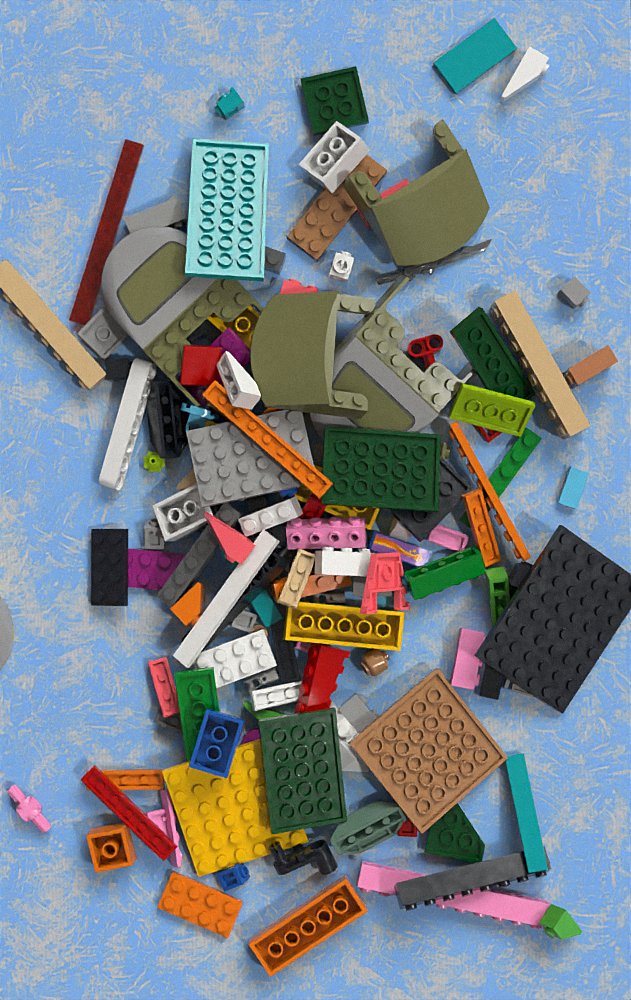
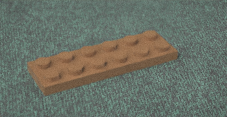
(331, 213)

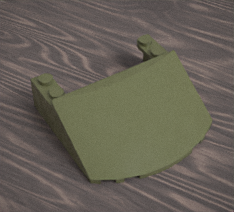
(430, 213)
(296, 353)

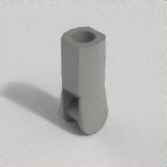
(332, 598)
(264, 678)

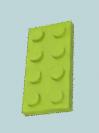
(491, 410)

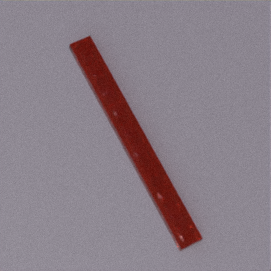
(106, 231)

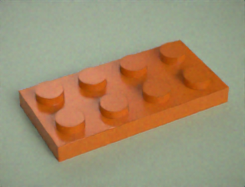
(200, 904)

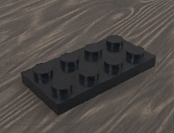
(109, 567)

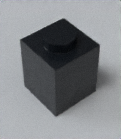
(118, 369)

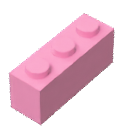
(465, 663)

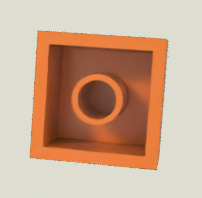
(111, 847)

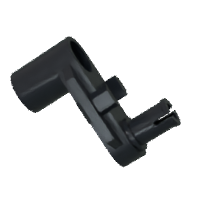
(316, 851)

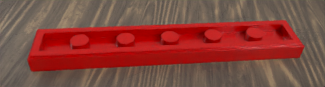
(129, 812)

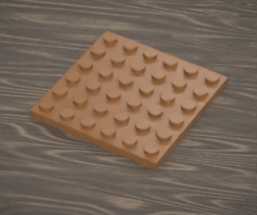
(428, 750)

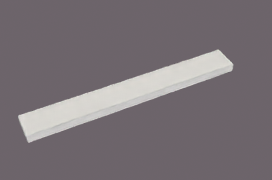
(225, 599)

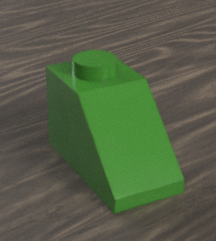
(559, 923)

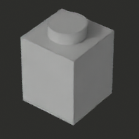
(575, 293)

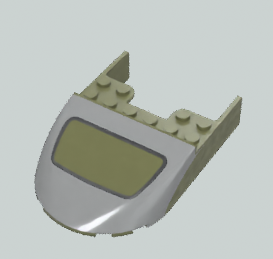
(157, 303)
(396, 389)

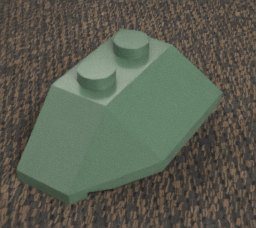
(367, 827)

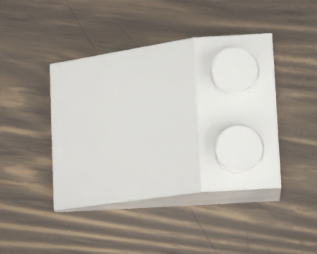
(181, 514)

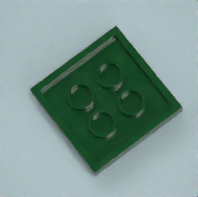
(334, 98)

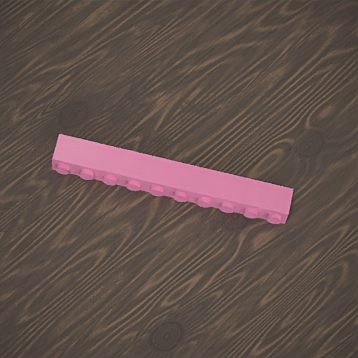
(494, 902)

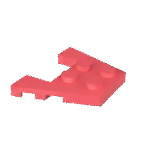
(384, 575)

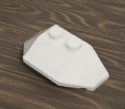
(349, 759)

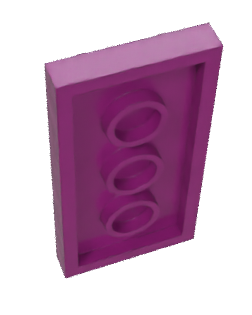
(236, 347)
(151, 568)

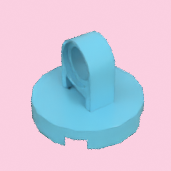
(198, 415)

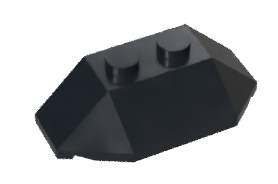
(166, 420)

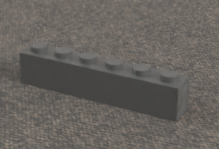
(197, 558)

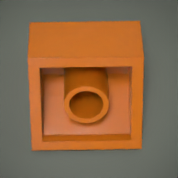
(191, 605)

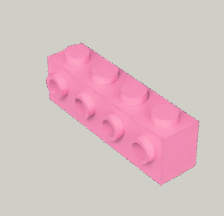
(331, 532)

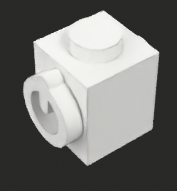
(341, 266)

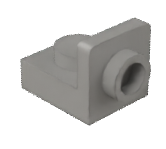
(153, 535)
(244, 621)

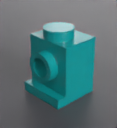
(229, 104)

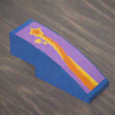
(408, 552)

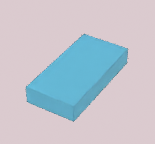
(573, 488)

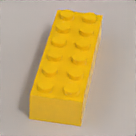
(344, 626)

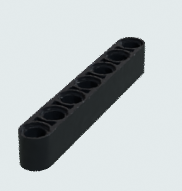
(256, 587)

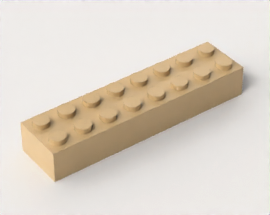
(539, 365)

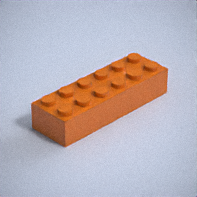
(307, 925)

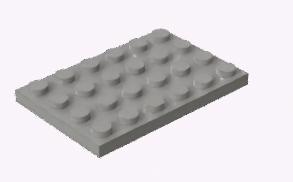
(236, 468)

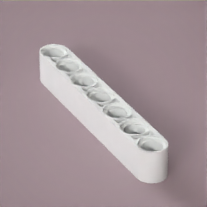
(127, 424)

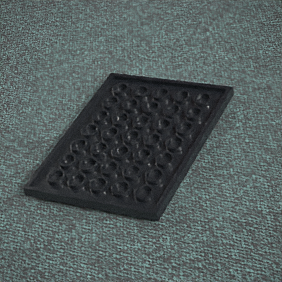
(559, 619)

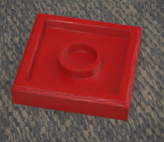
(200, 365)

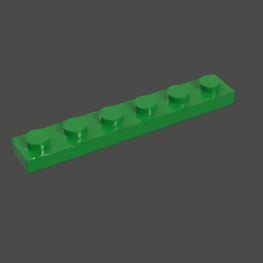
(510, 465)

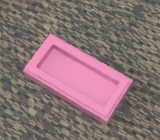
(448, 538)

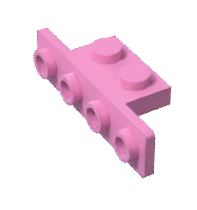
(166, 820)

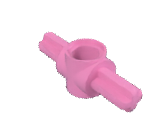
(29, 808)

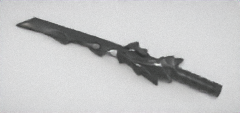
(411, 270)

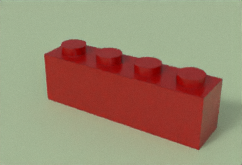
(320, 677)

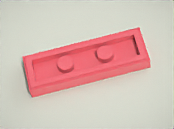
(164, 687)

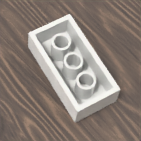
(238, 658)

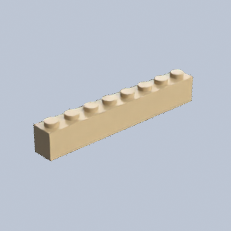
(50, 327)

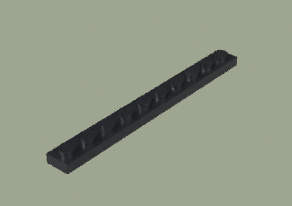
(283, 648)

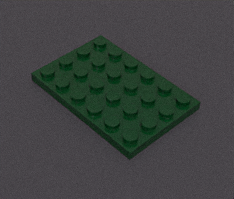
(381, 469)
(302, 770)

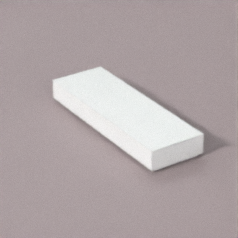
(275, 695)

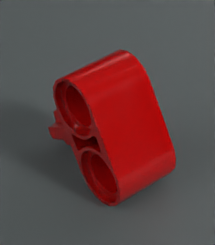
(427, 352)

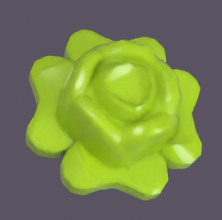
(153, 462)

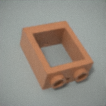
(589, 367)

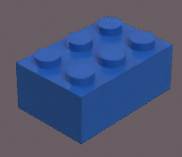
(217, 743)

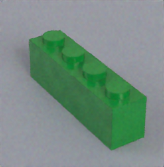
(444, 573)

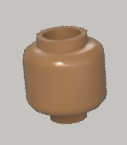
(374, 662)

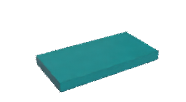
(475, 56)

